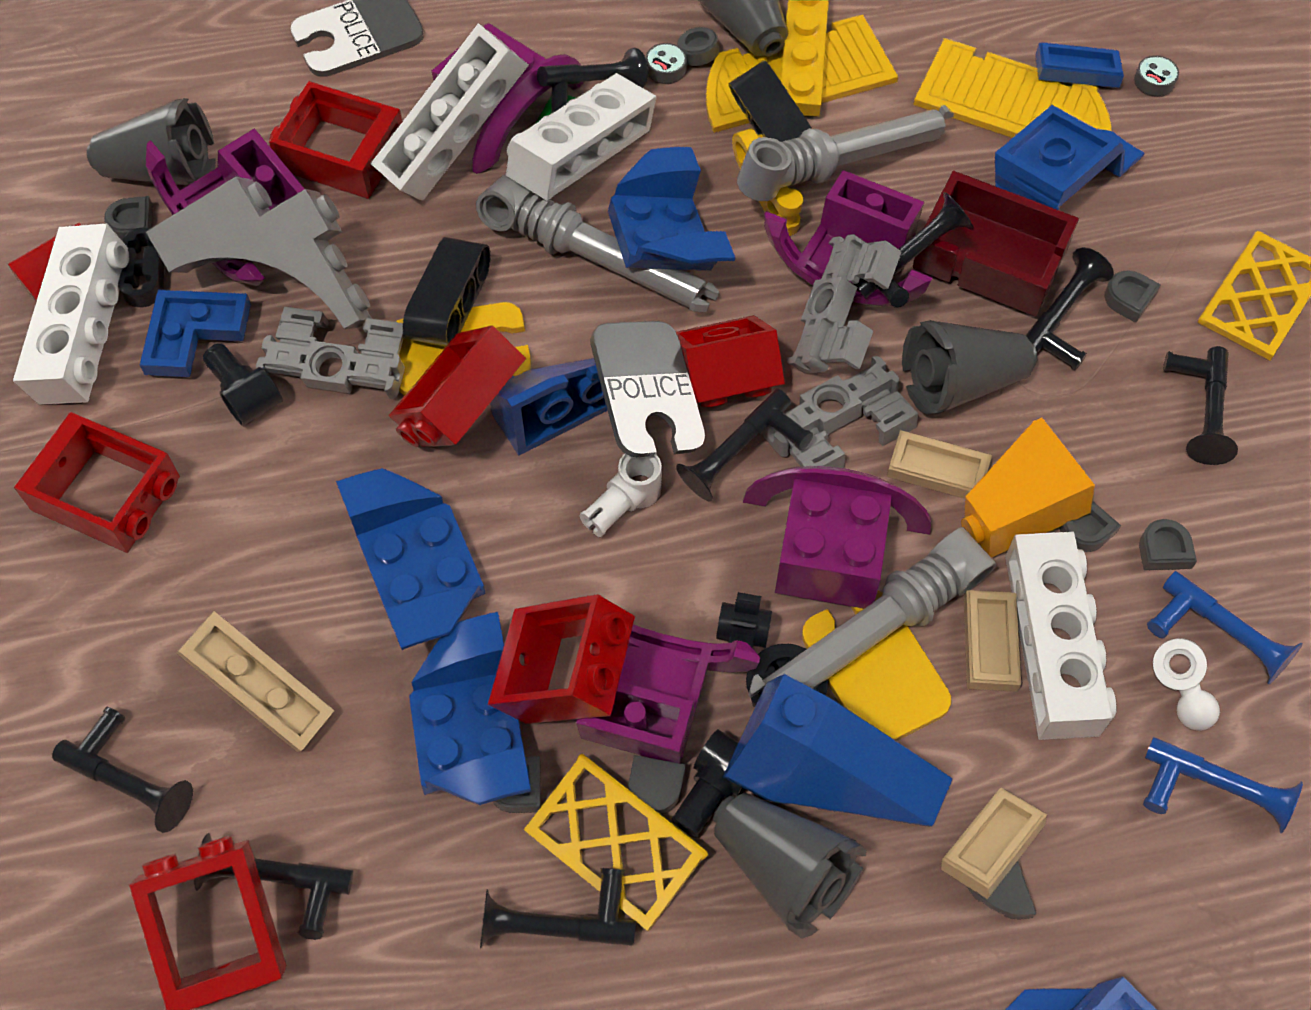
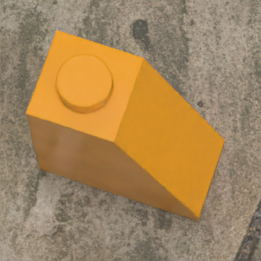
(1027, 491)

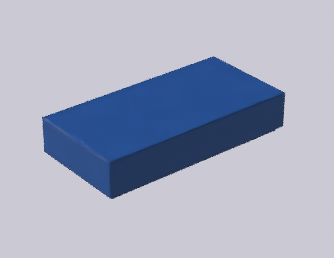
(1079, 65)

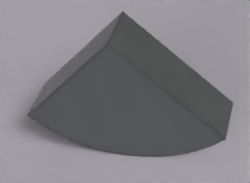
(1010, 896)

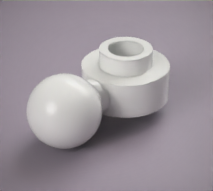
(1196, 707)

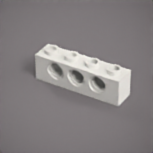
(449, 113)
(579, 136)
(72, 315)
(1058, 707)

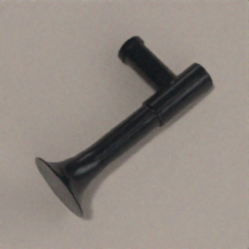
(632, 67)
(948, 219)
(1090, 267)
(769, 412)
(1212, 445)
(167, 803)
(320, 879)
(600, 929)

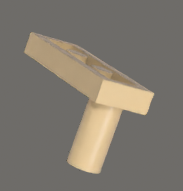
(255, 681)

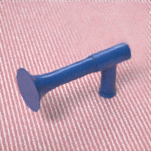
(1190, 596)
(1175, 760)

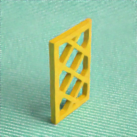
(1240, 330)
(615, 794)

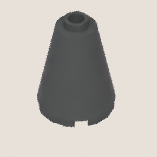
(753, 22)
(175, 128)
(962, 363)
(789, 859)

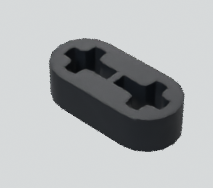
(150, 267)

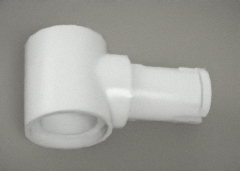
(625, 493)

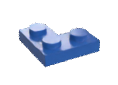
(182, 320)

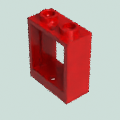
(345, 110)
(456, 388)
(64, 459)
(537, 635)
(225, 979)

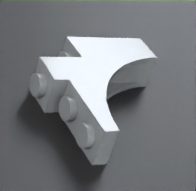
(290, 237)

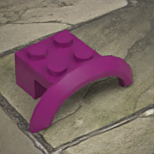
(514, 103)
(244, 157)
(858, 209)
(835, 531)
(661, 692)

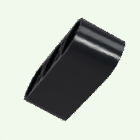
(768, 104)
(446, 291)

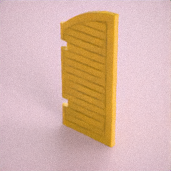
(851, 66)
(1002, 92)

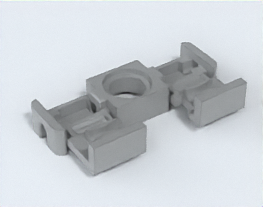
(824, 328)
(370, 368)
(873, 392)

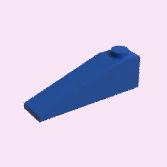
(548, 403)
(827, 758)

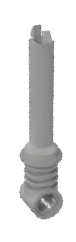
(816, 154)
(563, 230)
(907, 600)

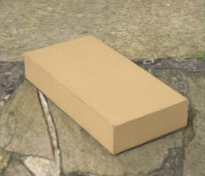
(937, 464)
(991, 641)
(993, 842)

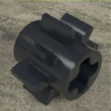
(744, 621)

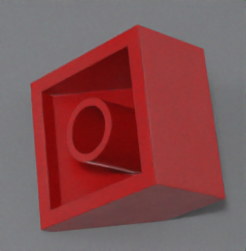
(732, 359)

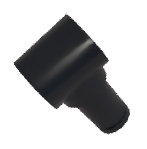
(243, 390)
(709, 785)

